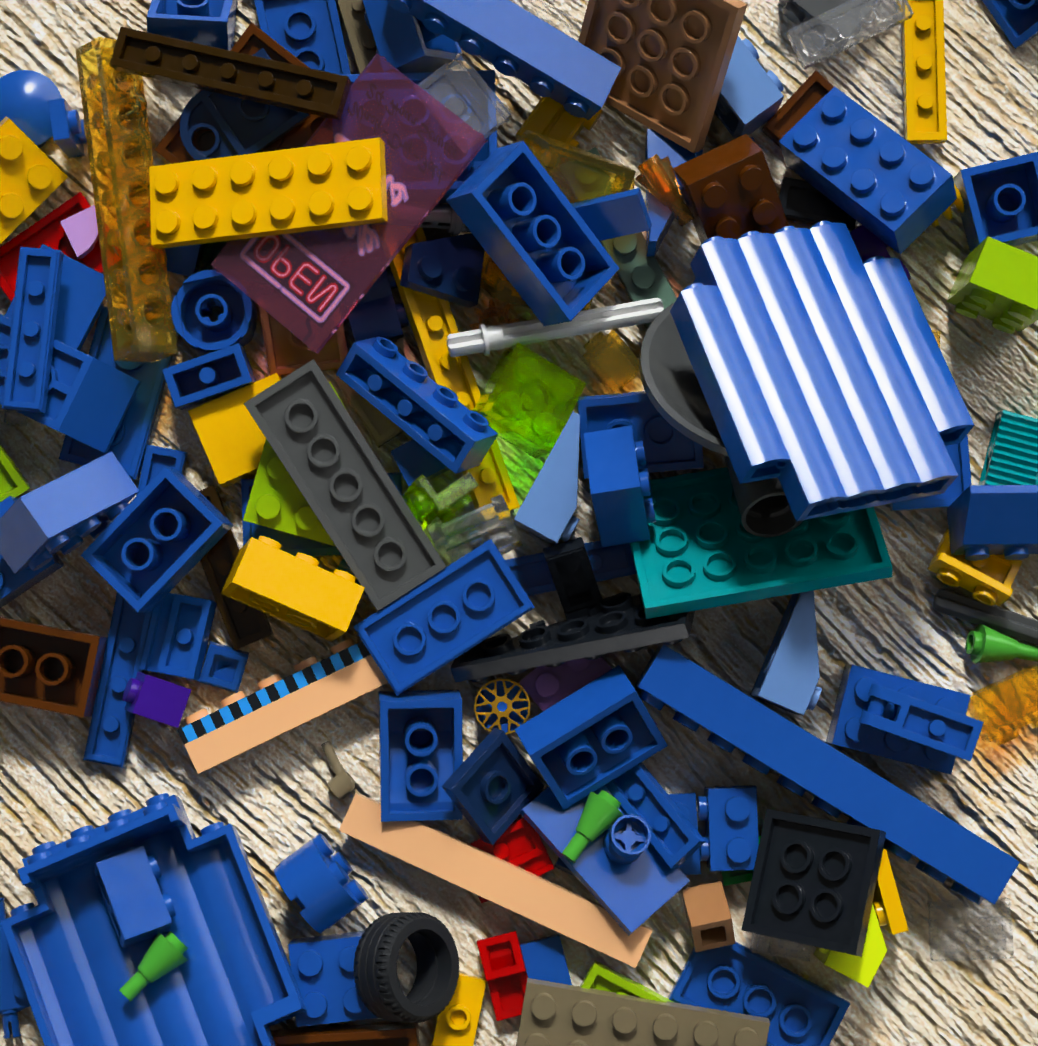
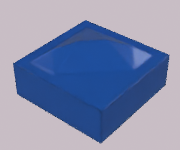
(223, 667)

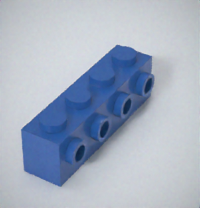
(417, 403)

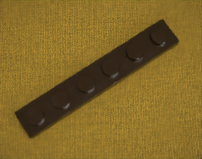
(231, 73)

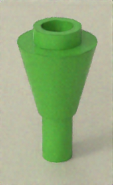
(991, 646)
(597, 816)
(161, 958)

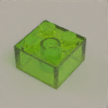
(529, 400)

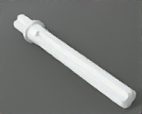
(532, 331)

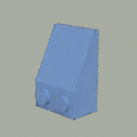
(553, 496)
(792, 661)

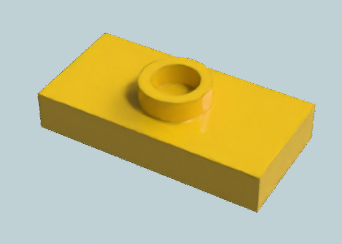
(460, 1019)

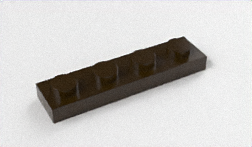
(242, 622)

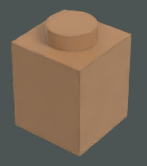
(708, 916)

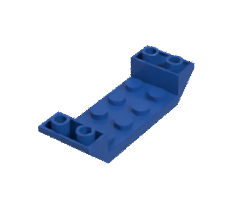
(84, 393)

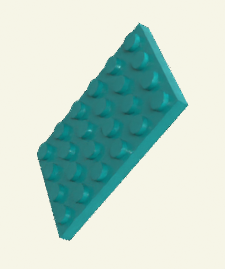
(709, 560)

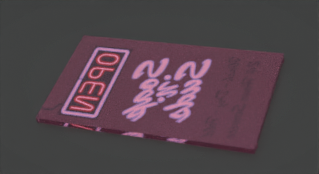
(321, 275)

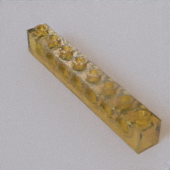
(119, 169)

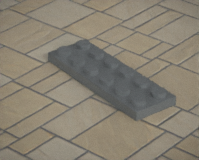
(345, 484)

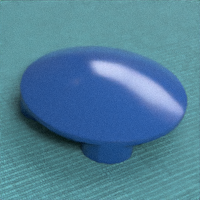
(25, 101)

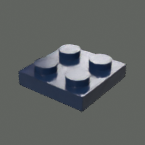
(493, 786)

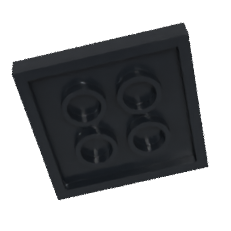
(814, 881)

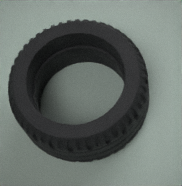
(377, 967)

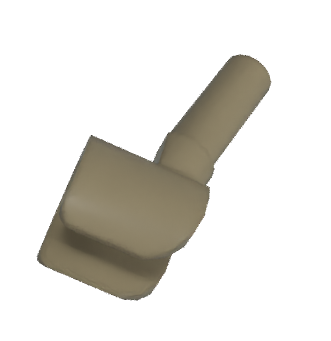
(342, 783)

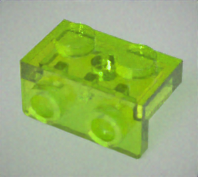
(446, 505)

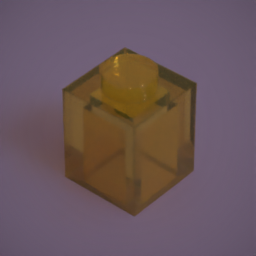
(611, 361)

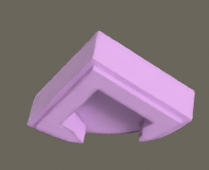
(82, 231)

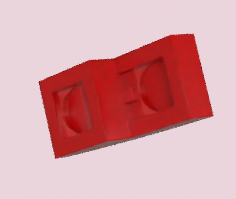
(504, 973)

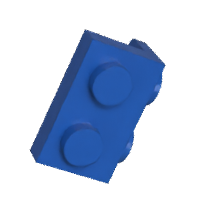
(730, 828)

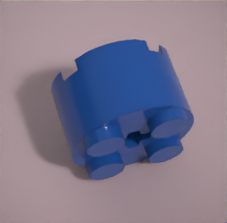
(195, 302)
(320, 883)

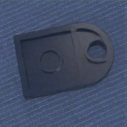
(237, 123)

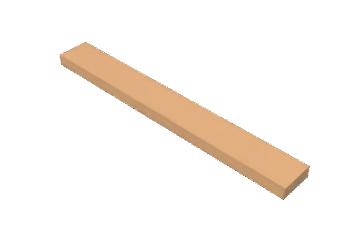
(495, 880)

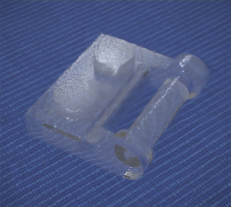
(473, 529)

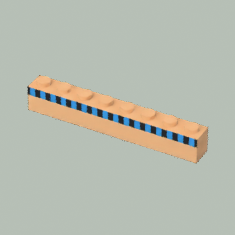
(280, 705)

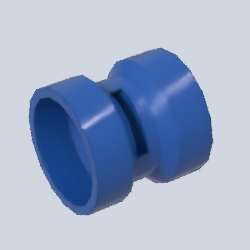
(630, 831)

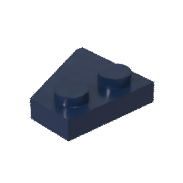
(445, 268)

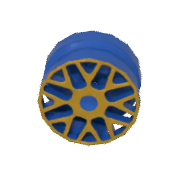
(502, 705)

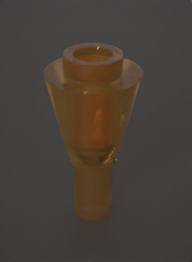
(660, 180)

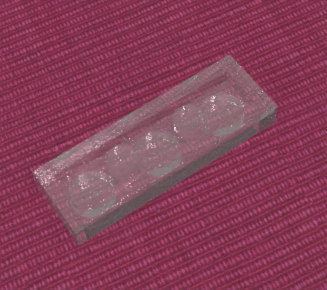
(844, 28)

